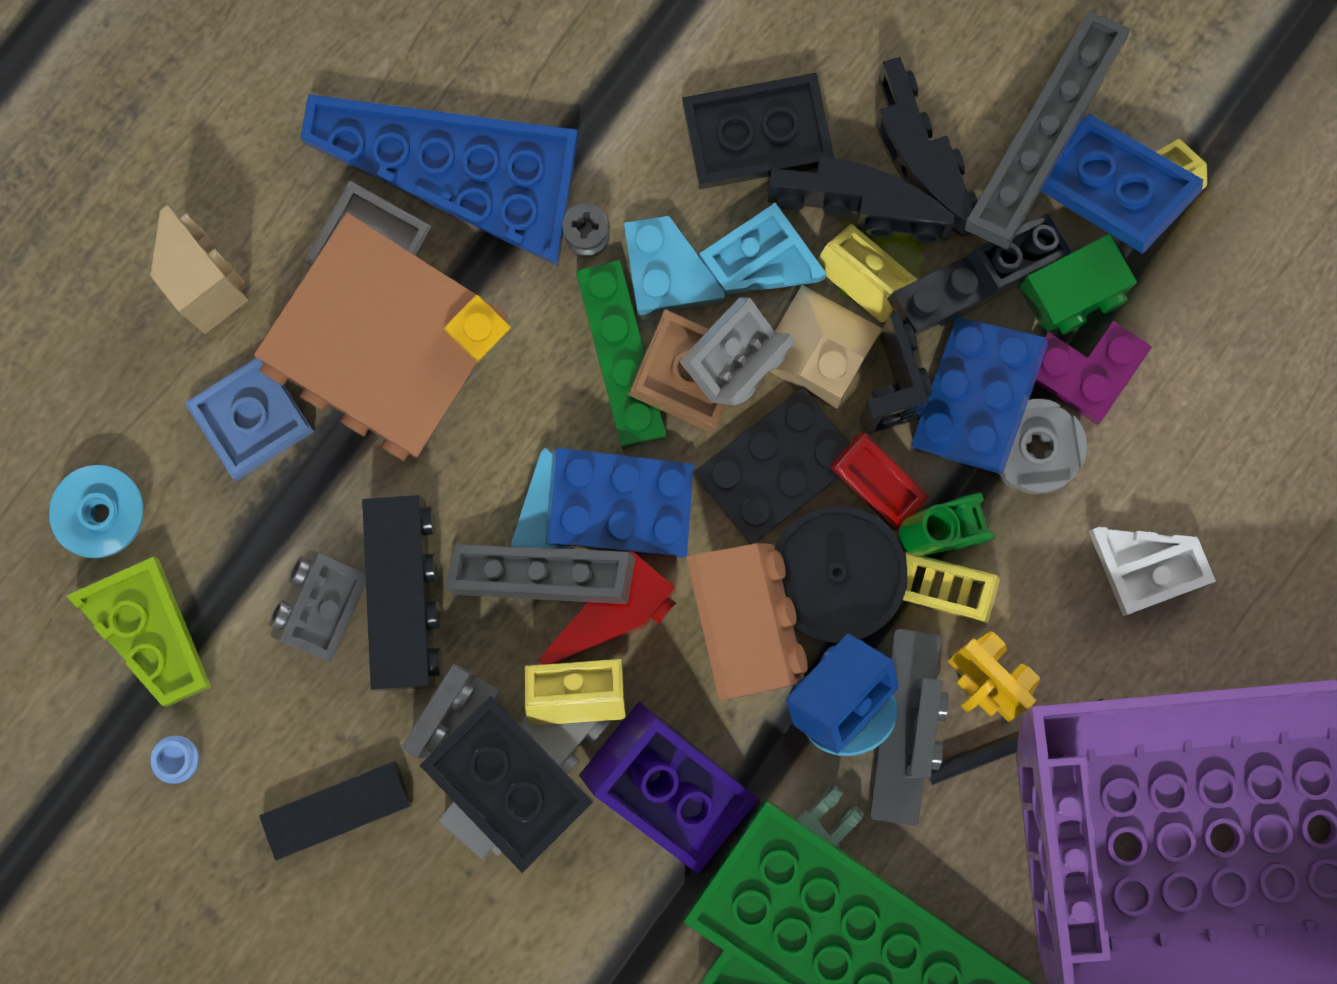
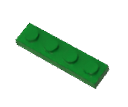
(618, 351)

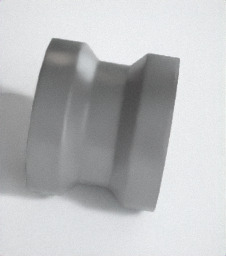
(586, 241)

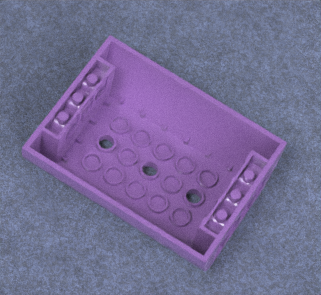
(1169, 777)

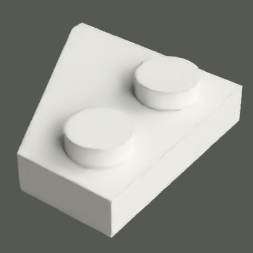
(1150, 566)

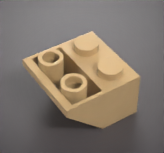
(194, 272)

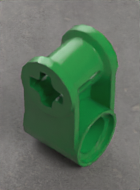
(953, 526)

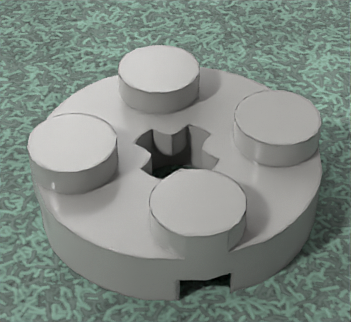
(1059, 463)

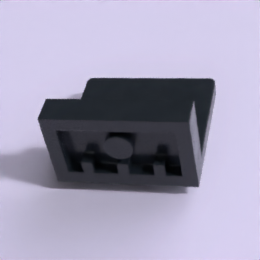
(908, 396)

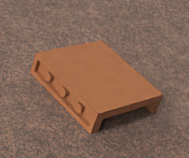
(373, 338)

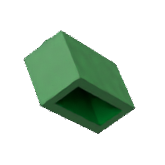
(1078, 285)

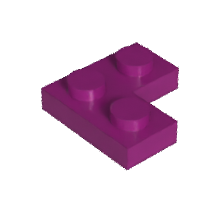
(1093, 381)

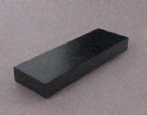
(335, 810)

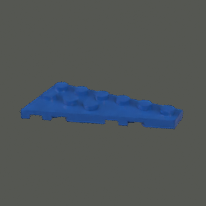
(479, 169)

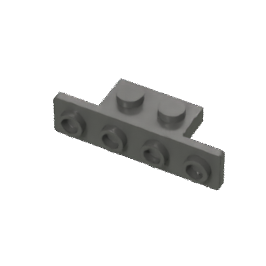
(911, 747)

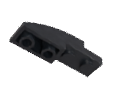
(921, 162)
(881, 199)
(978, 277)

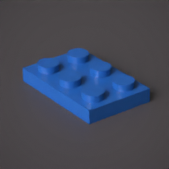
(1120, 184)
(980, 394)
(619, 503)

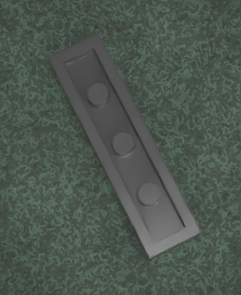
(541, 573)

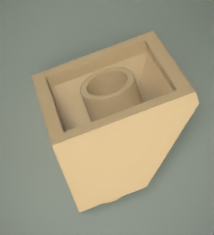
(827, 346)

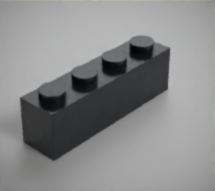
(400, 593)

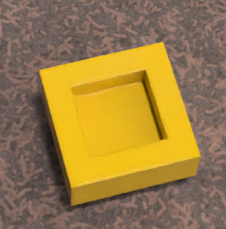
(477, 328)

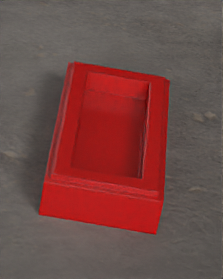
(878, 481)

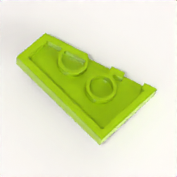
(146, 628)

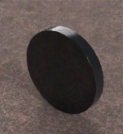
(842, 573)

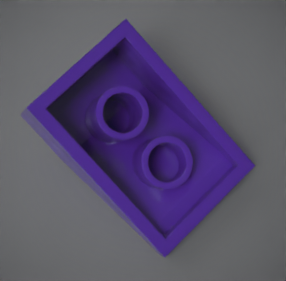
(667, 787)

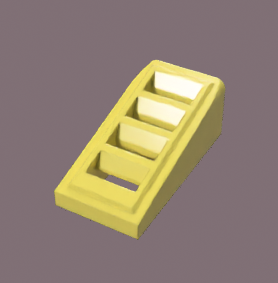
(986, 599)

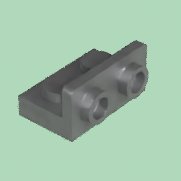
(317, 605)
(449, 707)

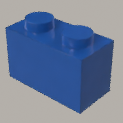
(842, 692)

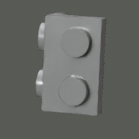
(736, 354)

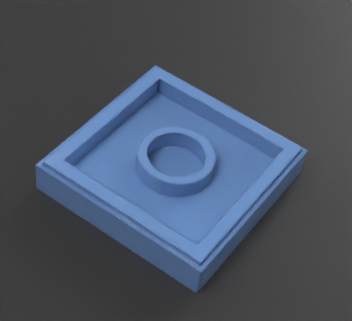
(248, 419)

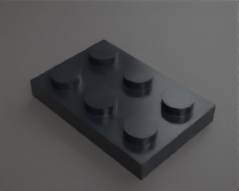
(757, 128)
(774, 466)
(506, 783)

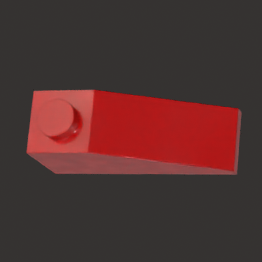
(606, 622)

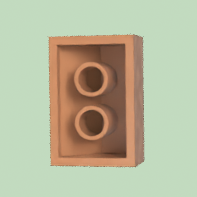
(747, 620)

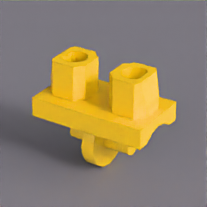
(989, 682)

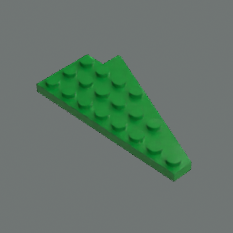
(811, 914)

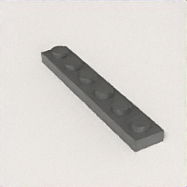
(1047, 130)

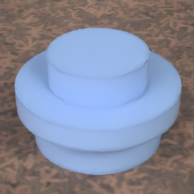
(175, 759)

